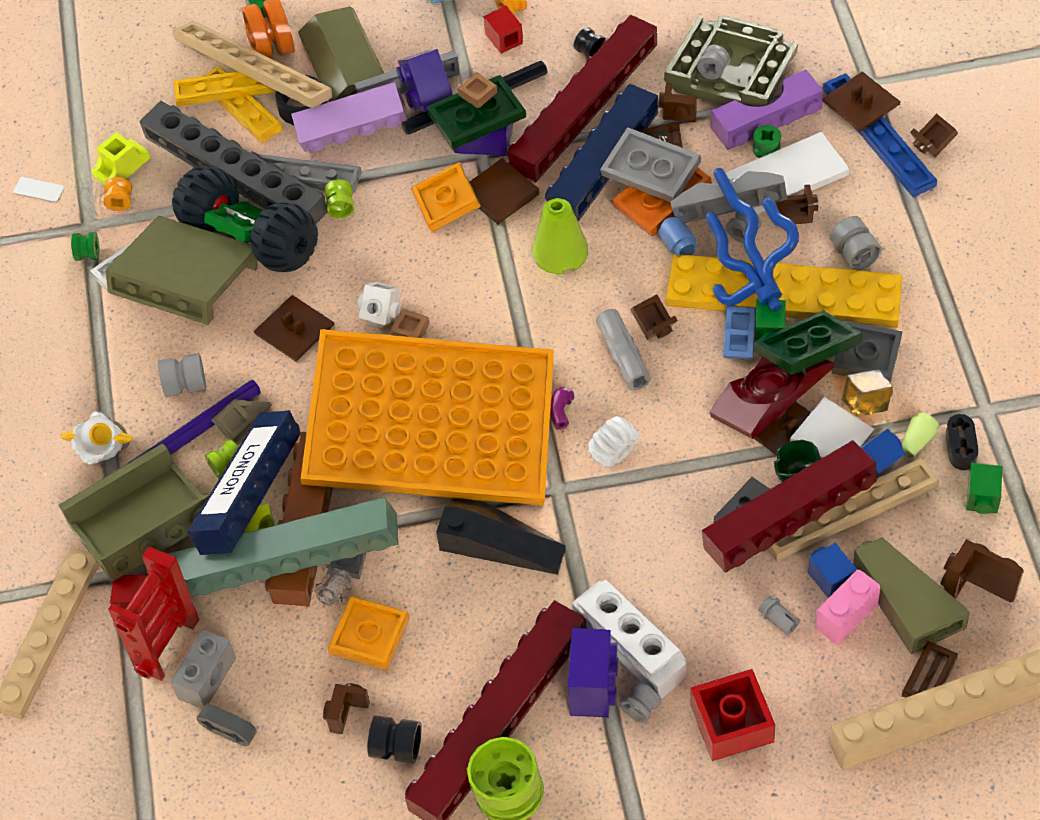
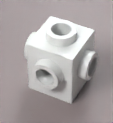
(379, 304)

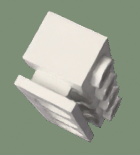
(641, 646)

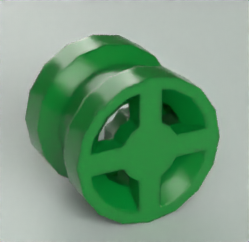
(766, 140)
(85, 246)

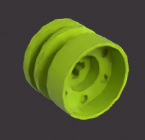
(504, 764)

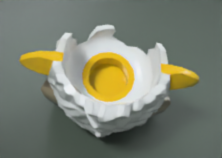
(97, 438)

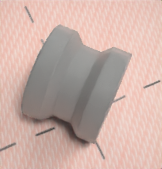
(713, 62)
(737, 226)
(640, 702)

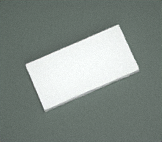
(801, 163)

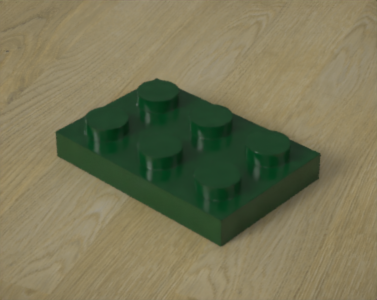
(463, 122)
(807, 342)

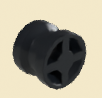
(588, 42)

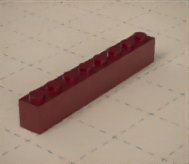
(582, 98)
(496, 713)

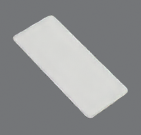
(38, 189)

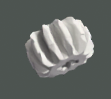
(613, 441)

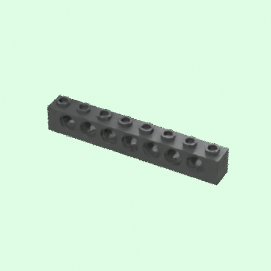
(203, 146)

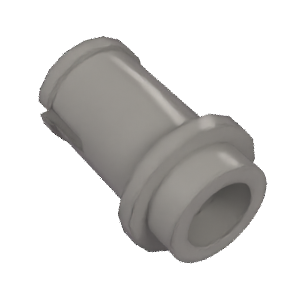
(778, 615)

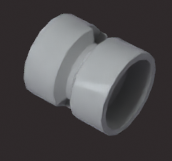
(855, 242)
(181, 375)

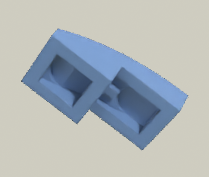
(739, 332)

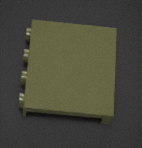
(179, 268)
(133, 509)

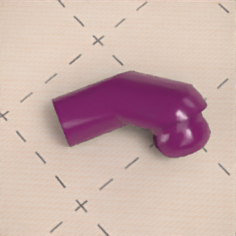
(558, 401)

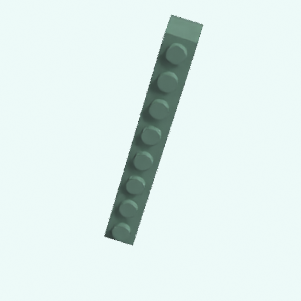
(292, 547)

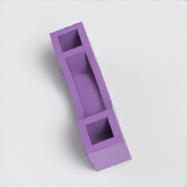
(737, 122)

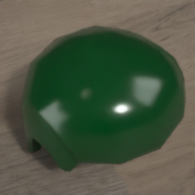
(794, 458)

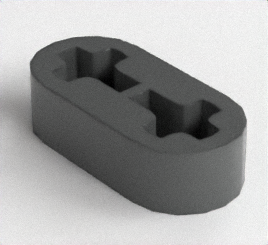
(226, 725)

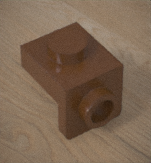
(676, 106)
(934, 136)
(799, 207)
(653, 318)
(337, 709)

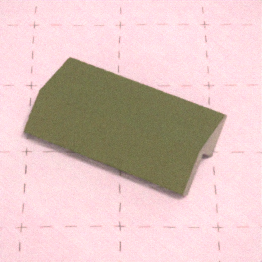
(339, 50)

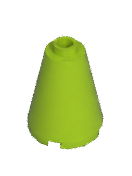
(559, 239)

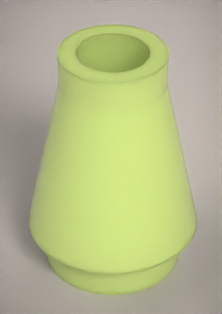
(919, 433)

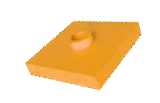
(445, 196)
(368, 633)

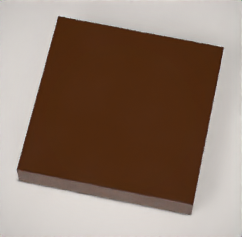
(502, 190)

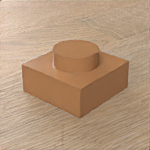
(477, 90)
(410, 324)

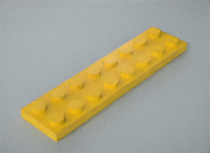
(843, 293)

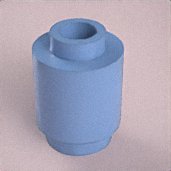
(677, 236)

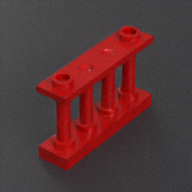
(176, 609)

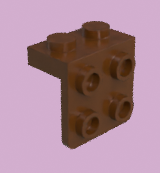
(983, 569)

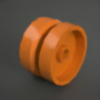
(270, 29)

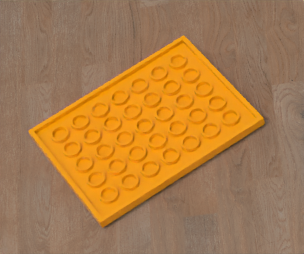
(429, 417)

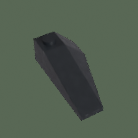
(489, 534)

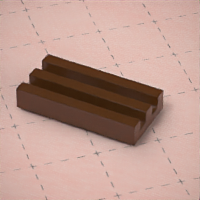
(941, 652)

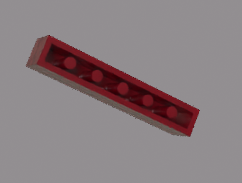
(789, 506)

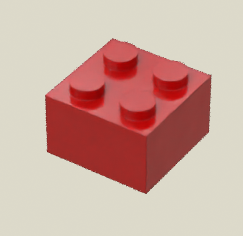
(732, 714)

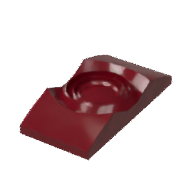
(764, 395)

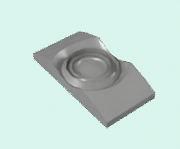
(750, 188)

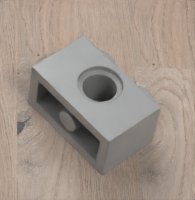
(203, 669)

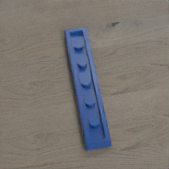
(892, 150)

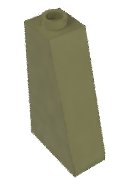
(909, 597)

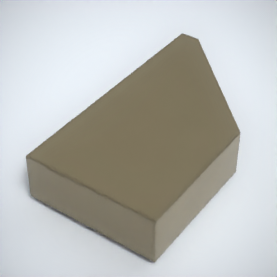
(238, 416)

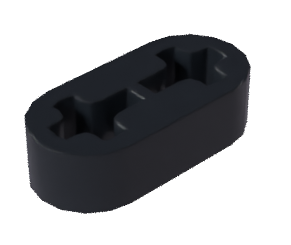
(968, 441)

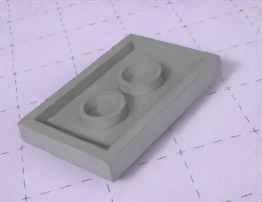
(650, 165)

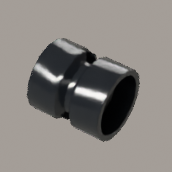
(394, 739)

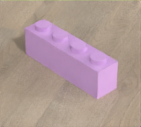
(350, 117)

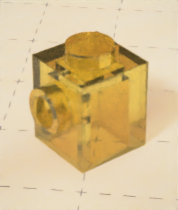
(867, 393)

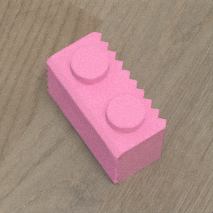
(847, 607)

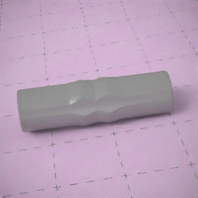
(623, 349)

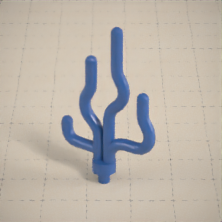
(761, 275)

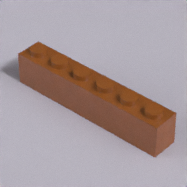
(298, 504)

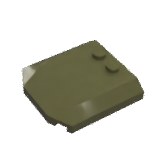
(754, 68)

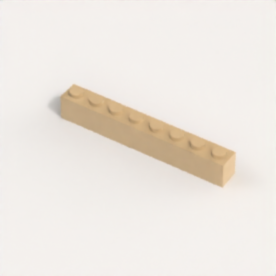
(936, 710)

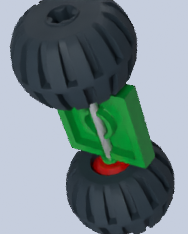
(279, 235)

